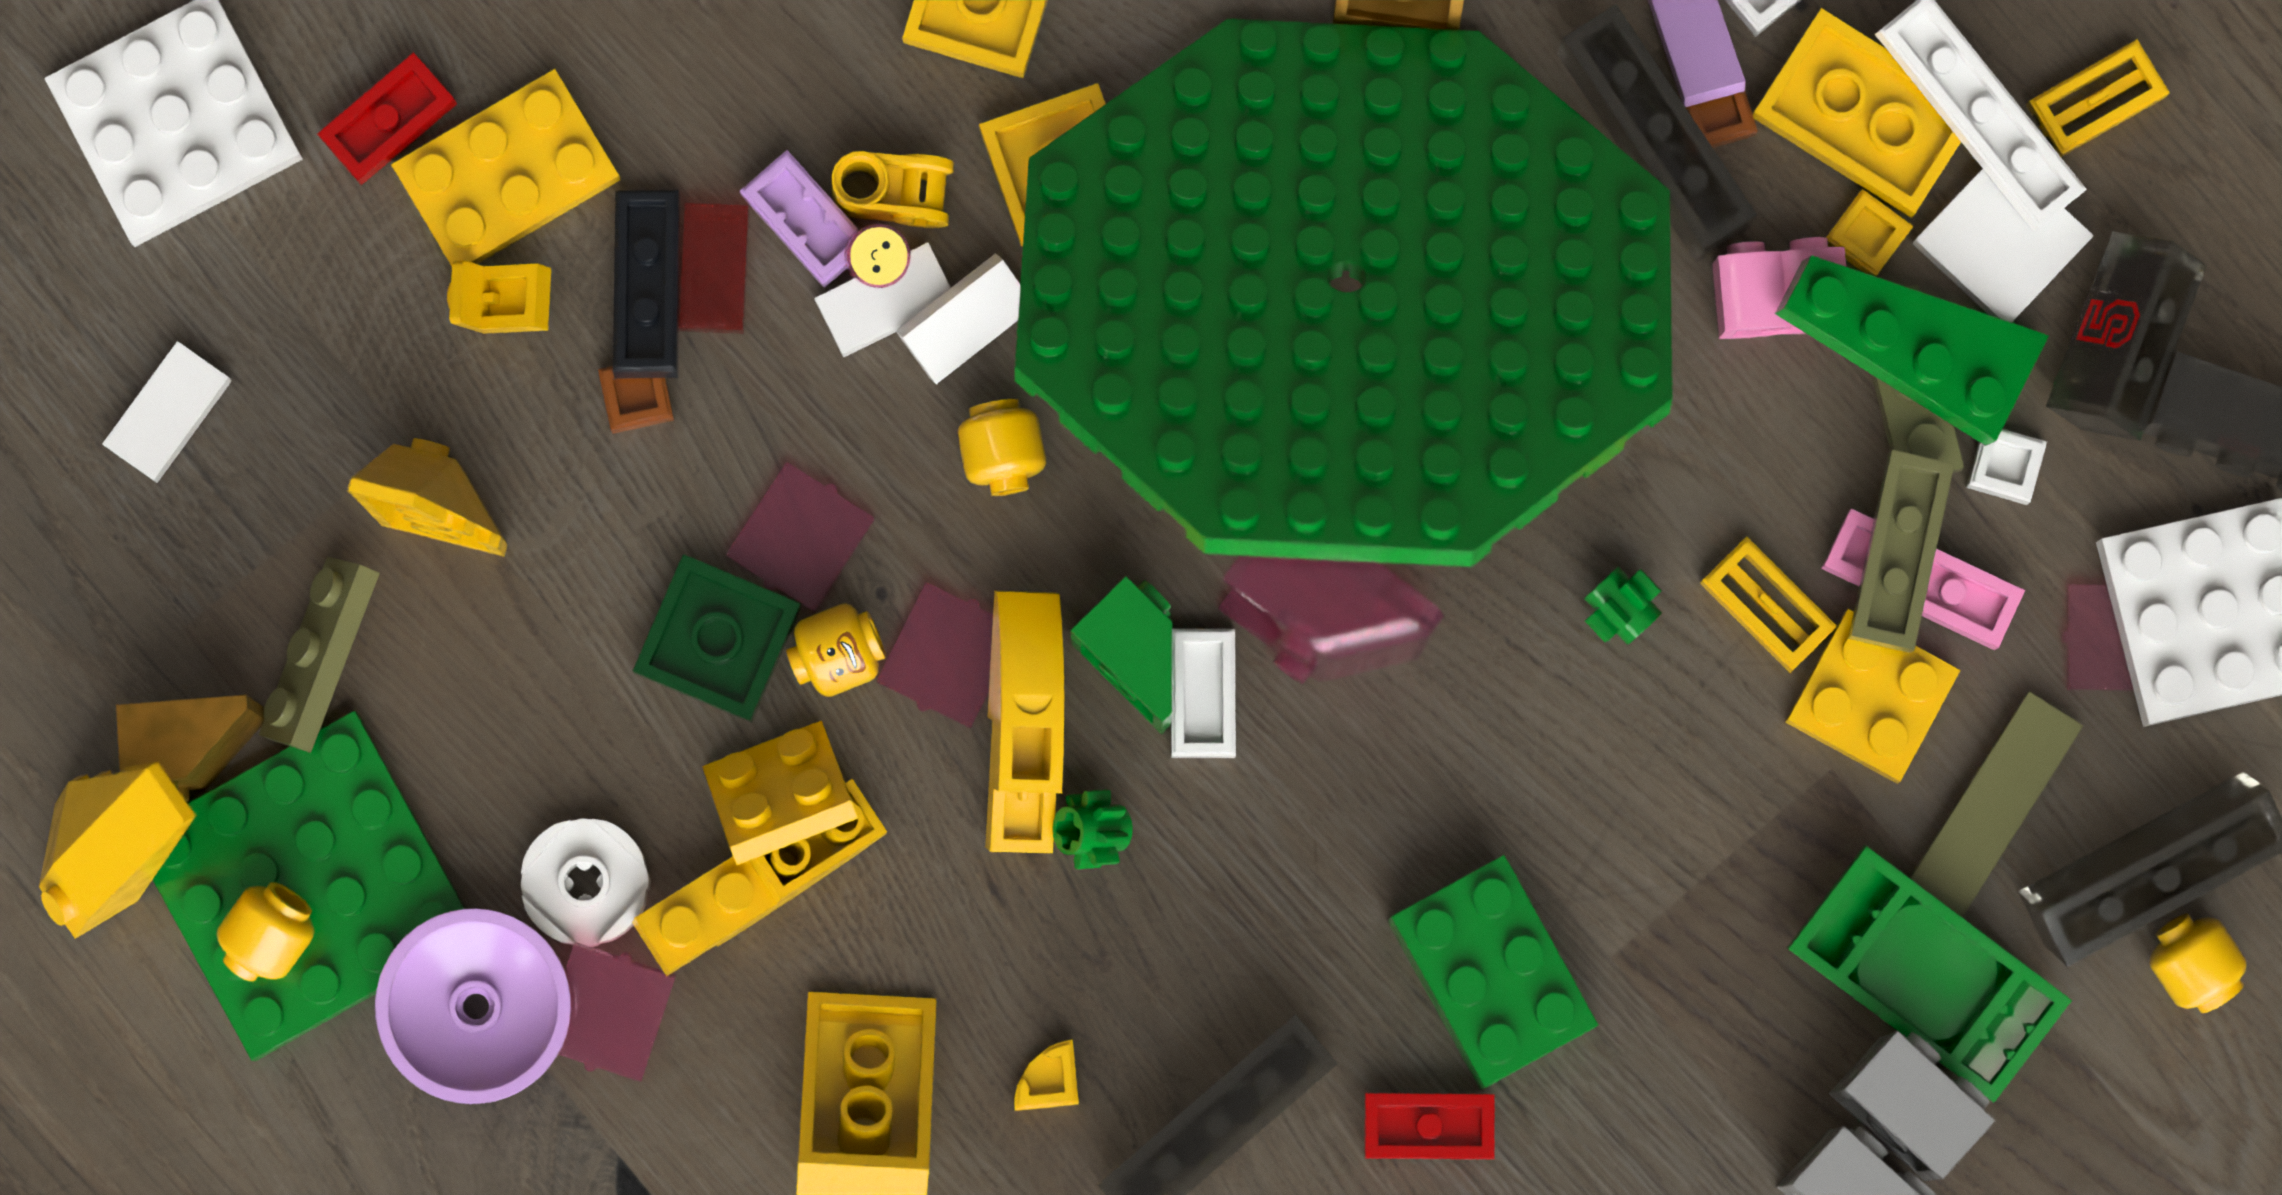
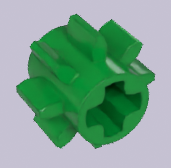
(1623, 605)
(1092, 829)

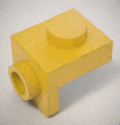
(499, 297)

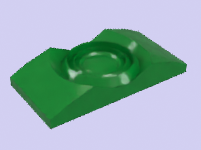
(1929, 972)

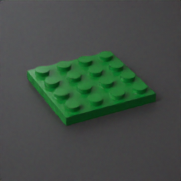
(337, 838)

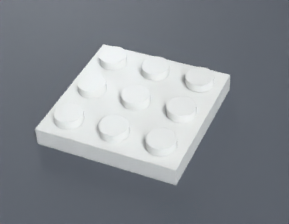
(173, 119)
(2199, 610)

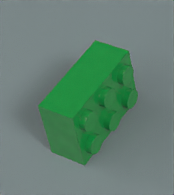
(1492, 972)

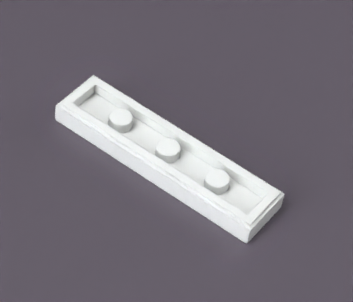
(1980, 112)

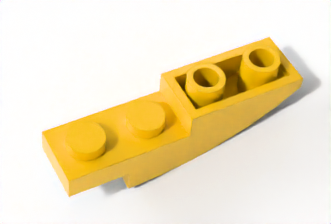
(1026, 721)
(742, 894)

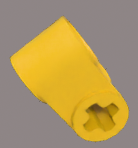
(897, 188)

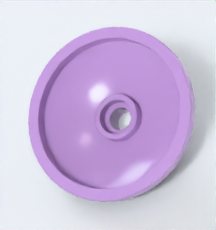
(425, 997)

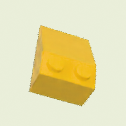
(866, 1095)

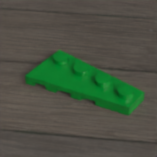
(1925, 347)

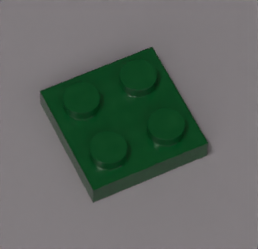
(717, 638)

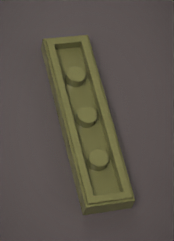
(1995, 802)

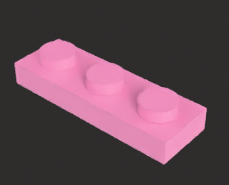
(1957, 592)

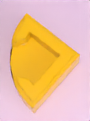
(1049, 1079)

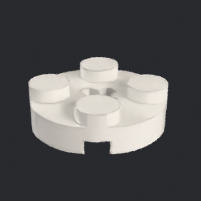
(583, 845)

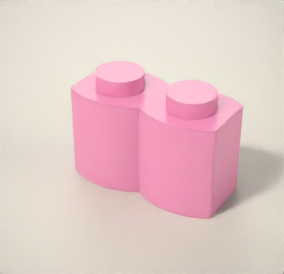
(1754, 281)

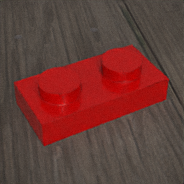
(387, 118)
(1429, 1126)

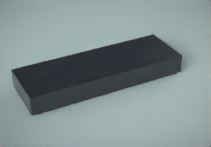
(646, 284)

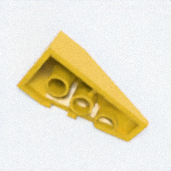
(426, 496)
(109, 843)

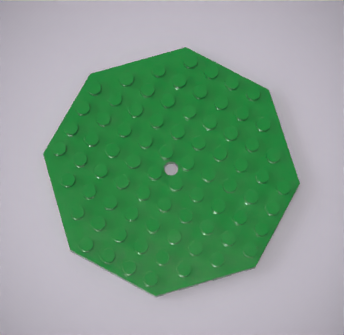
(1471, 378)

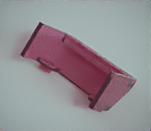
(1329, 614)

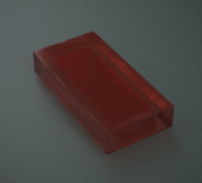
(714, 268)

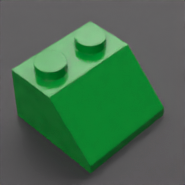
(1131, 647)

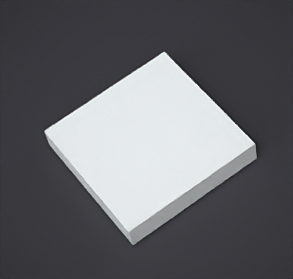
(1993, 250)

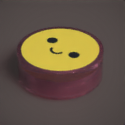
(877, 255)

